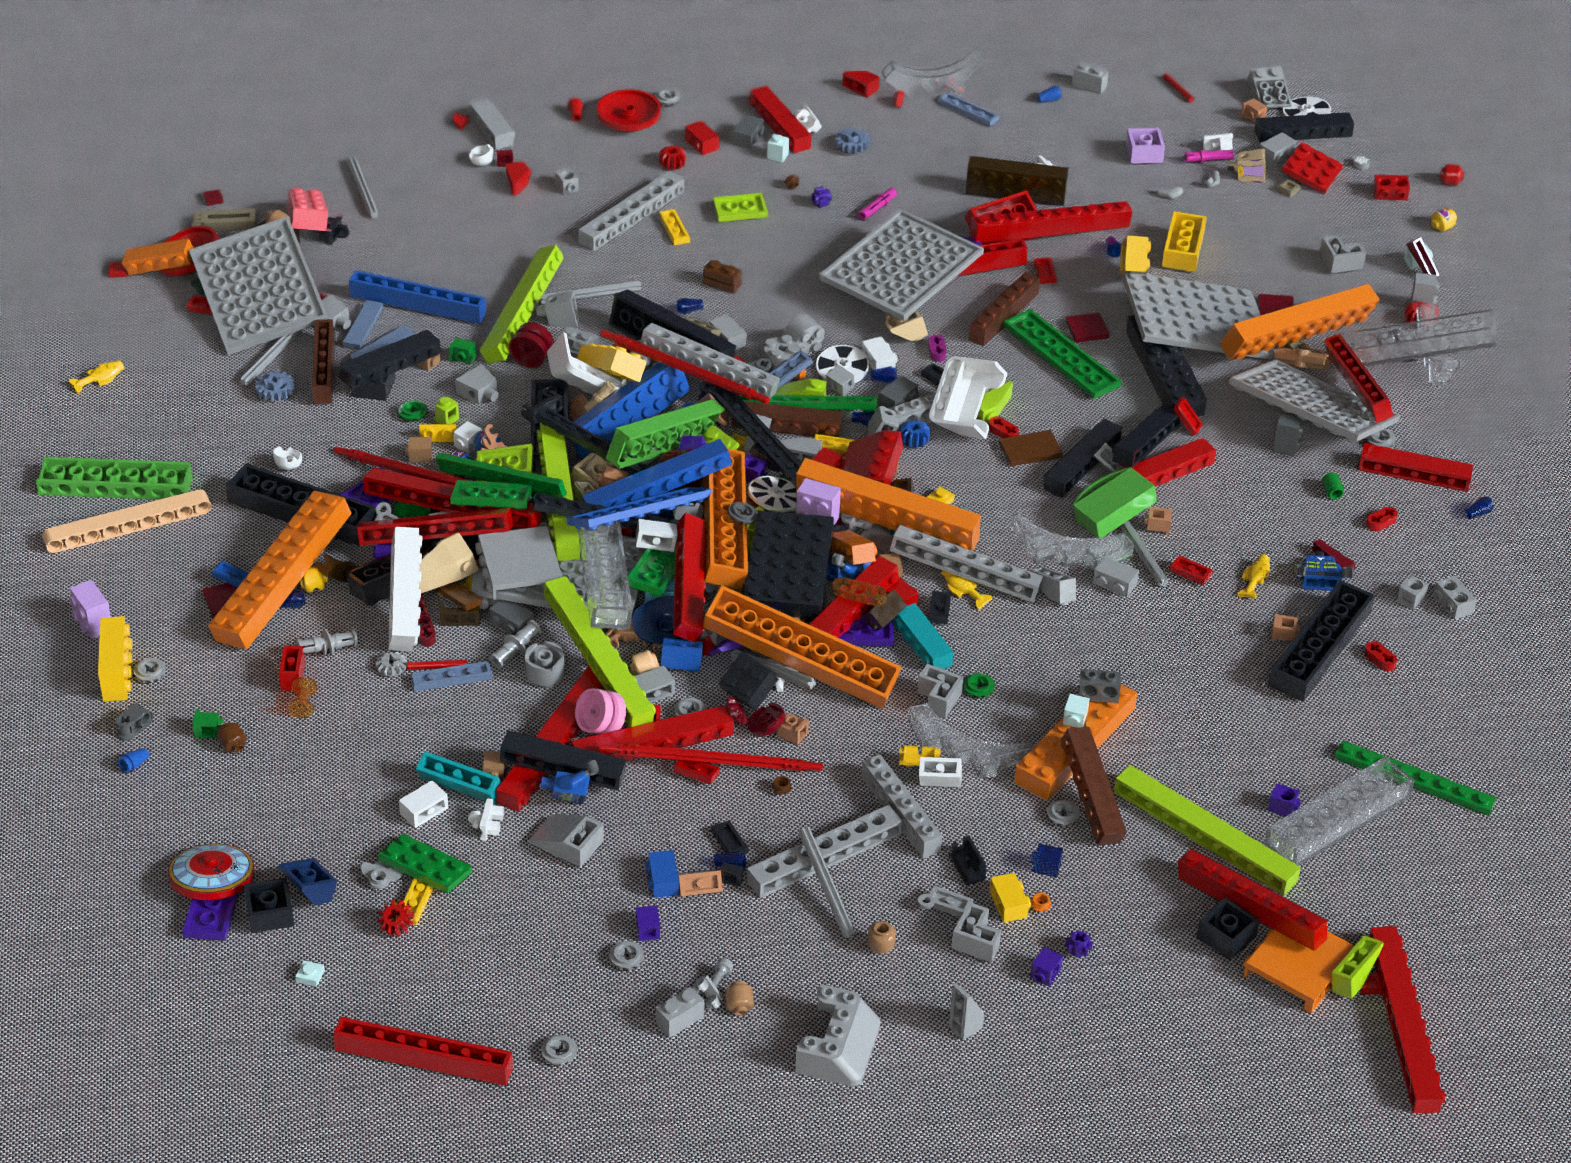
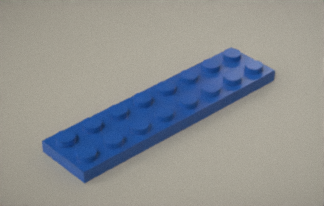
(638, 507)

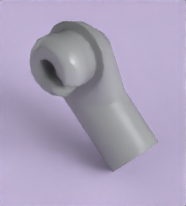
(1213, 180)
(1171, 193)

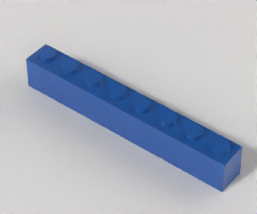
(417, 297)
(663, 476)

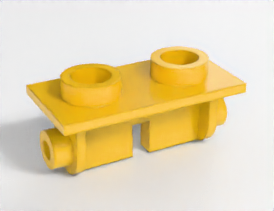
(438, 432)
(910, 757)

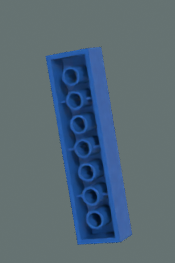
(633, 402)

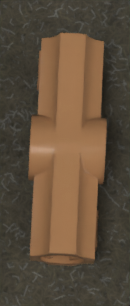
(1302, 358)

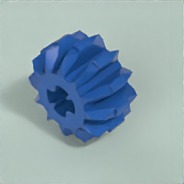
(915, 433)

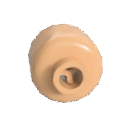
(643, 662)

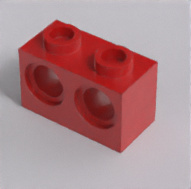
(1391, 187)

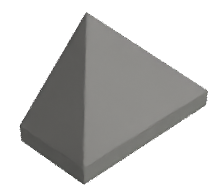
(1105, 456)

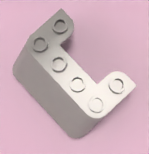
(847, 1042)

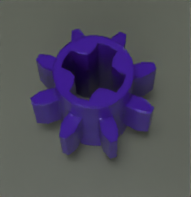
(821, 196)
(1078, 944)

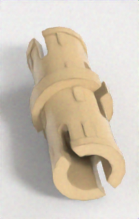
(600, 395)

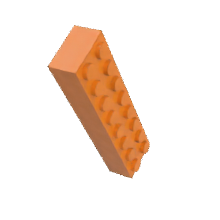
(1046, 766)

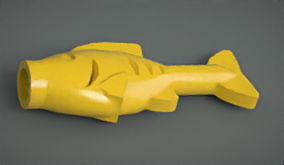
(102, 374)
(1255, 574)
(960, 586)

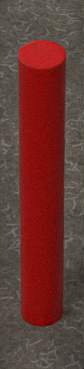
(1178, 87)
(434, 664)

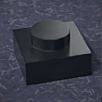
(731, 874)

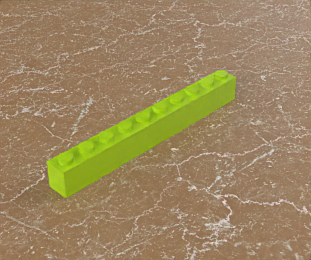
(521, 303)
(556, 466)
(597, 650)
(1207, 830)

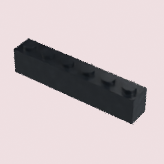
(1305, 126)
(389, 359)
(1146, 436)
(1081, 458)
(553, 757)

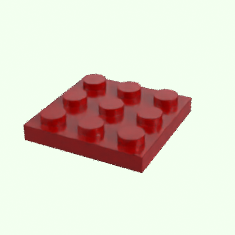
(1312, 168)

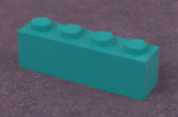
(923, 637)
(458, 777)

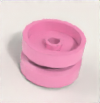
(600, 711)

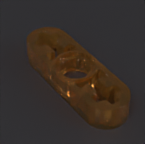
(872, 594)

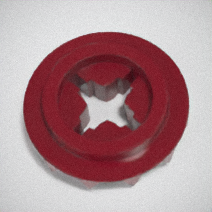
(736, 711)

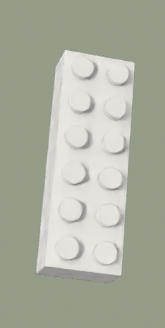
(404, 589)

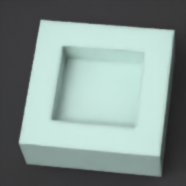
(309, 973)

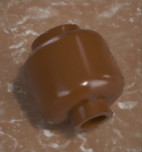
(231, 737)

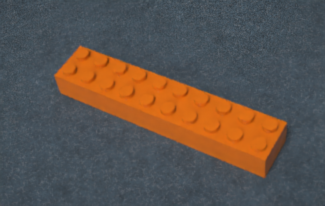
(1299, 322)
(894, 506)
(726, 539)
(279, 570)
(802, 647)

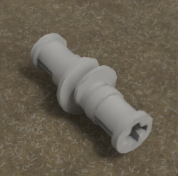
(328, 641)
(516, 643)

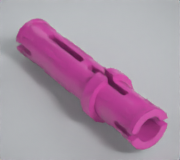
(1202, 155)
(888, 195)

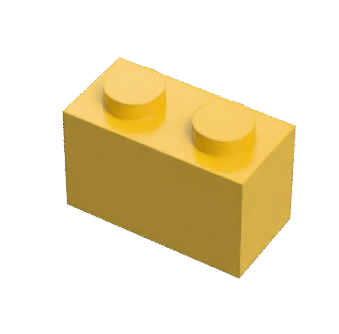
(1009, 897)

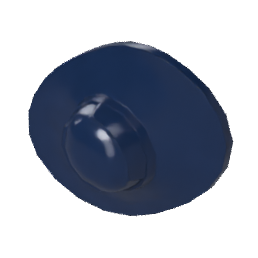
(655, 620)

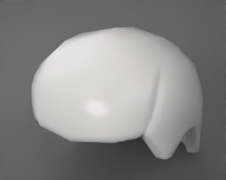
(482, 155)
(287, 459)

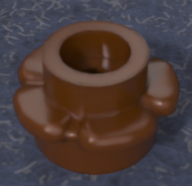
(791, 181)
(781, 785)

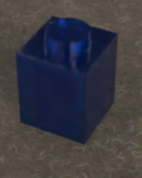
(1047, 860)

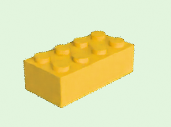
(1184, 241)
(1134, 255)
(613, 361)
(115, 659)

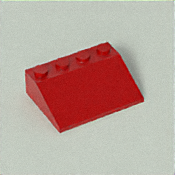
(1014, 203)
(874, 456)

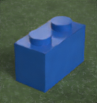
(681, 654)
(663, 874)

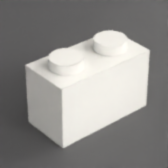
(879, 353)
(656, 535)
(940, 772)
(423, 804)

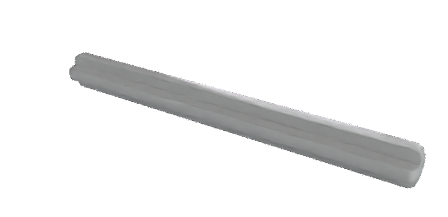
(362, 187)
(599, 291)
(266, 358)
(1144, 554)
(780, 671)
(826, 882)

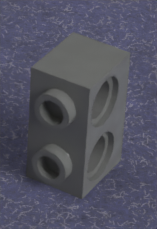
(1100, 685)

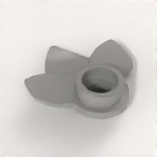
(380, 874)

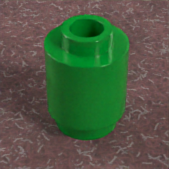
(1332, 485)

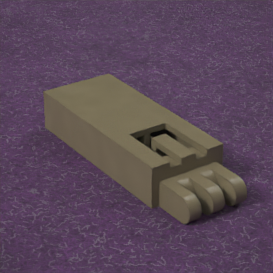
(226, 219)

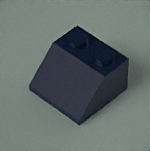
(310, 879)

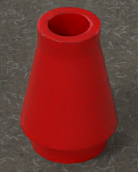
(575, 108)

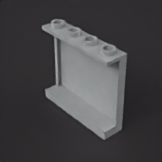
(517, 558)

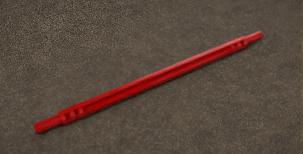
(684, 366)
(396, 466)
(710, 757)

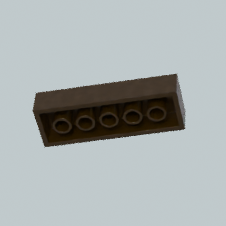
(1005, 177)

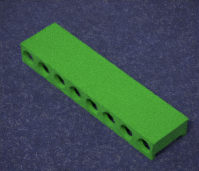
(661, 433)
(113, 478)

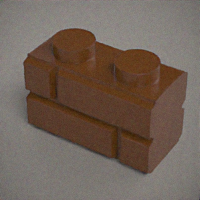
(722, 276)

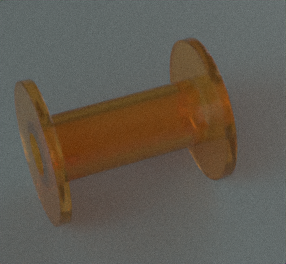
(303, 688)

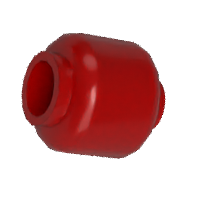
(1451, 174)

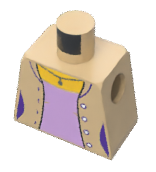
(1250, 166)

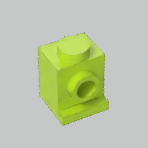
(446, 408)

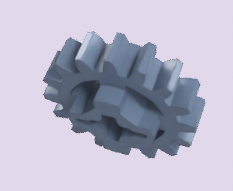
(852, 140)
(275, 386)

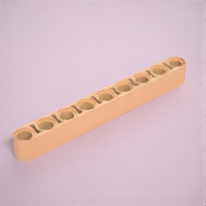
(126, 521)

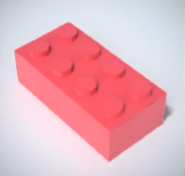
(307, 209)

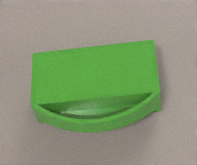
(1113, 501)

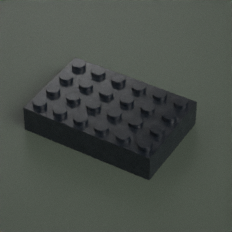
(790, 562)

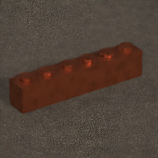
(1007, 305)
(323, 362)
(798, 419)
(1093, 786)

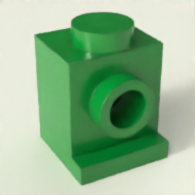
(462, 351)
(206, 724)

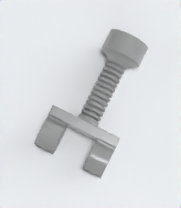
(709, 986)

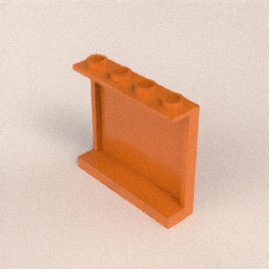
(1297, 967)

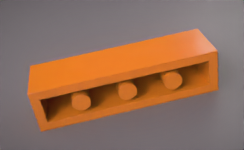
(157, 257)
(853, 547)

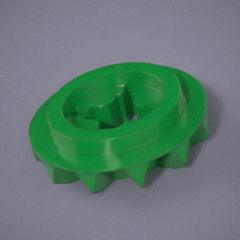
(407, 407)
(986, 682)

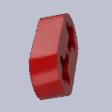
(1002, 427)
(1381, 519)
(1380, 656)

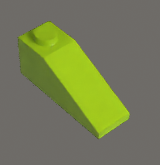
(808, 387)
(994, 402)
(1355, 967)

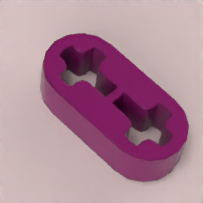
(939, 347)

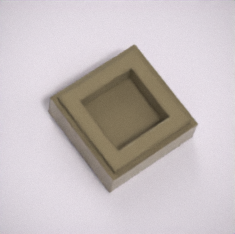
(1288, 188)

